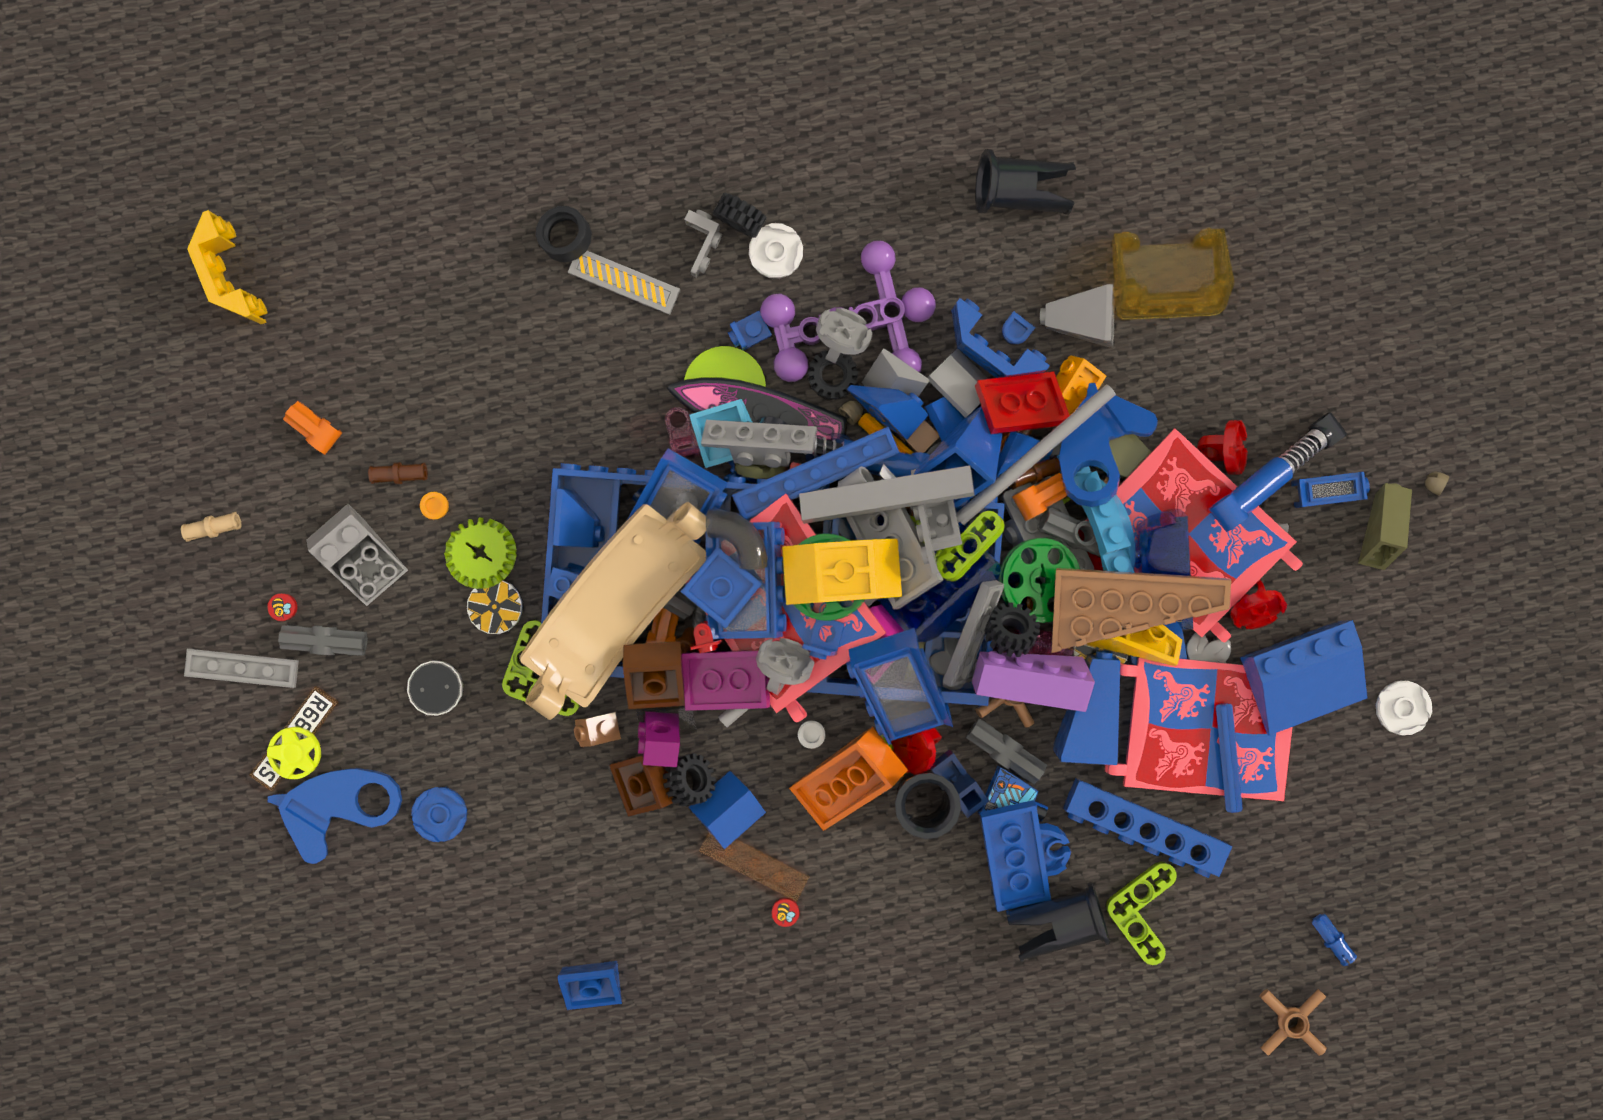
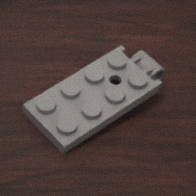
(914, 574)

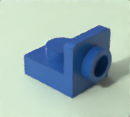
(749, 331)

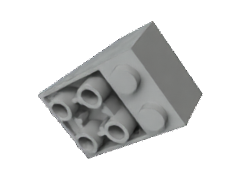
(355, 555)

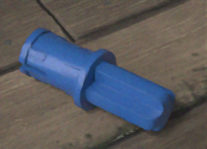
(1334, 939)

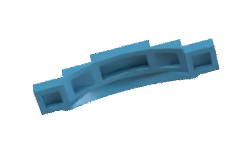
(1110, 525)

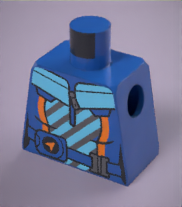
(1008, 790)

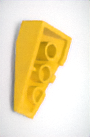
(1153, 644)

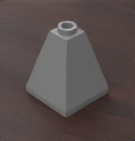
(1083, 315)

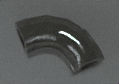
(741, 534)

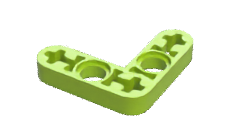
(947, 554)
(524, 673)
(1131, 912)

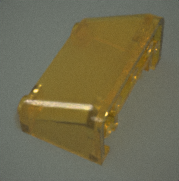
(1171, 277)

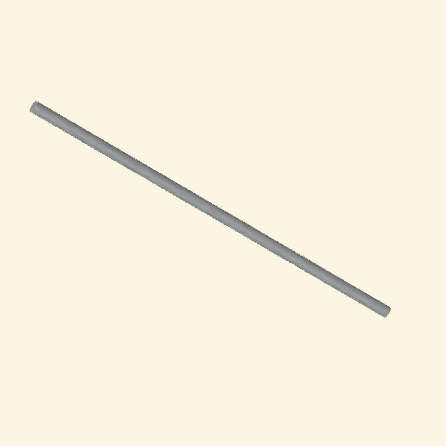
(1004, 481)

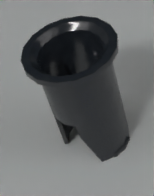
(1013, 184)
(936, 823)
(1074, 921)

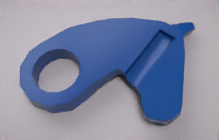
(1091, 447)

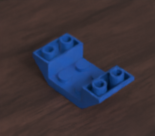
(965, 316)

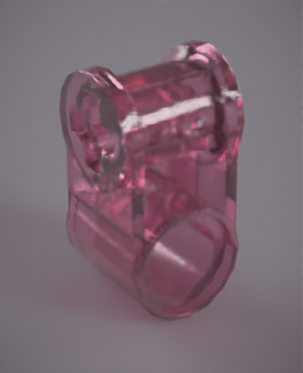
(683, 435)

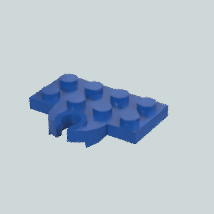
(1021, 855)

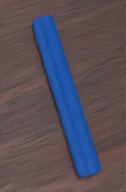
(1229, 757)

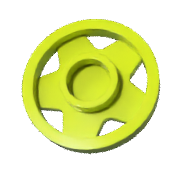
(293, 753)

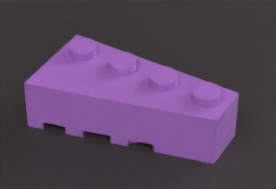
(1035, 679)

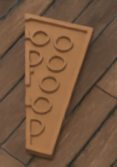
(1114, 604)

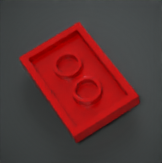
(1022, 402)

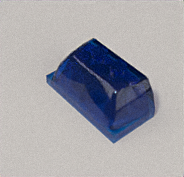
(1164, 547)
(948, 600)

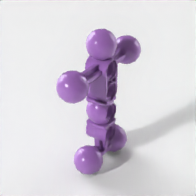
(878, 260)

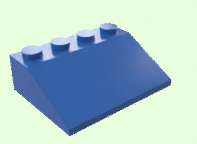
(1307, 675)

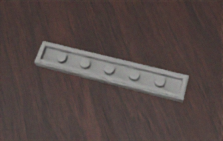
(886, 494)

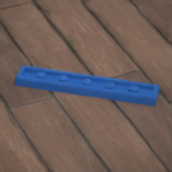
(816, 472)

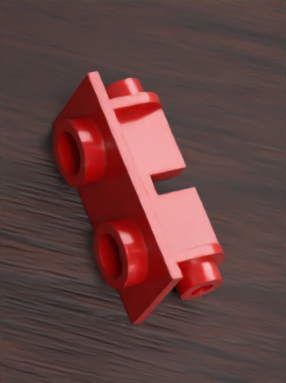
(704, 638)

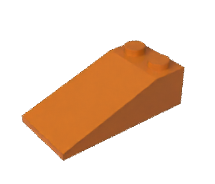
(849, 779)

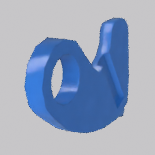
(333, 794)

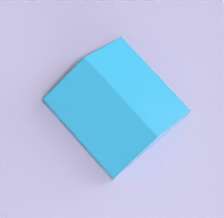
(730, 411)

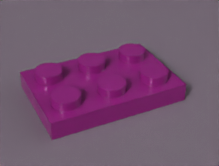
(724, 681)

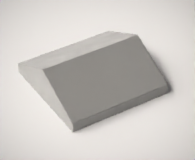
(894, 374)
(957, 382)

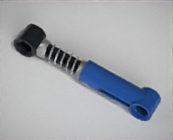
(1236, 506)

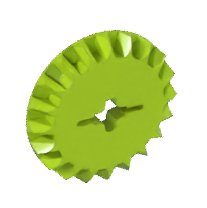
(481, 572)

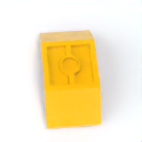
(211, 238)
(841, 571)

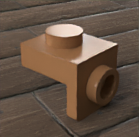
(597, 730)

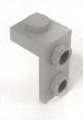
(702, 222)

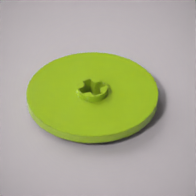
(726, 363)

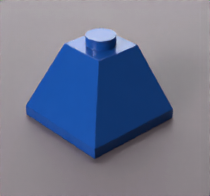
(891, 408)
(575, 522)

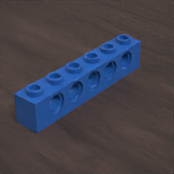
(1213, 852)

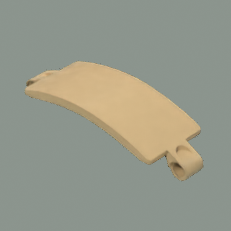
(612, 605)

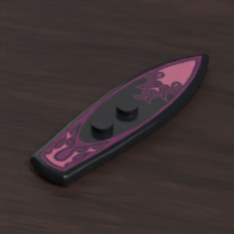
(760, 402)

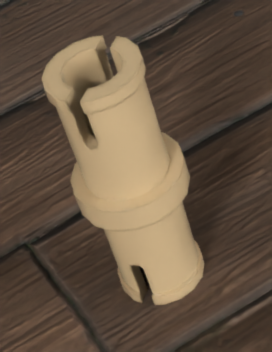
(211, 526)

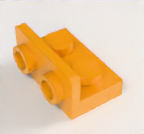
(1074, 380)

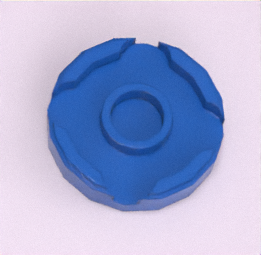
(444, 806)

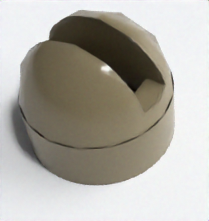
(853, 410)
(1436, 482)

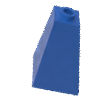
(970, 446)
(1093, 734)

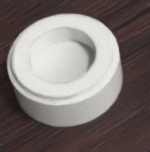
(811, 734)

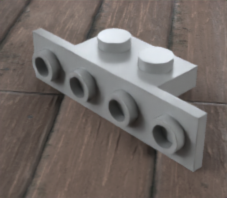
(759, 442)
(937, 528)

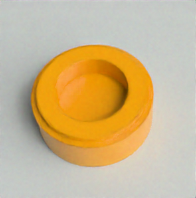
(434, 505)

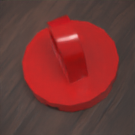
(1227, 447)
(1259, 608)
(917, 750)

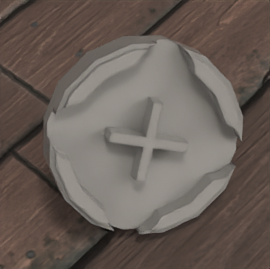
(843, 333)
(784, 663)

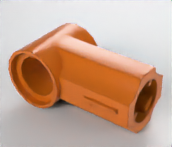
(316, 430)
(1037, 498)
(663, 627)

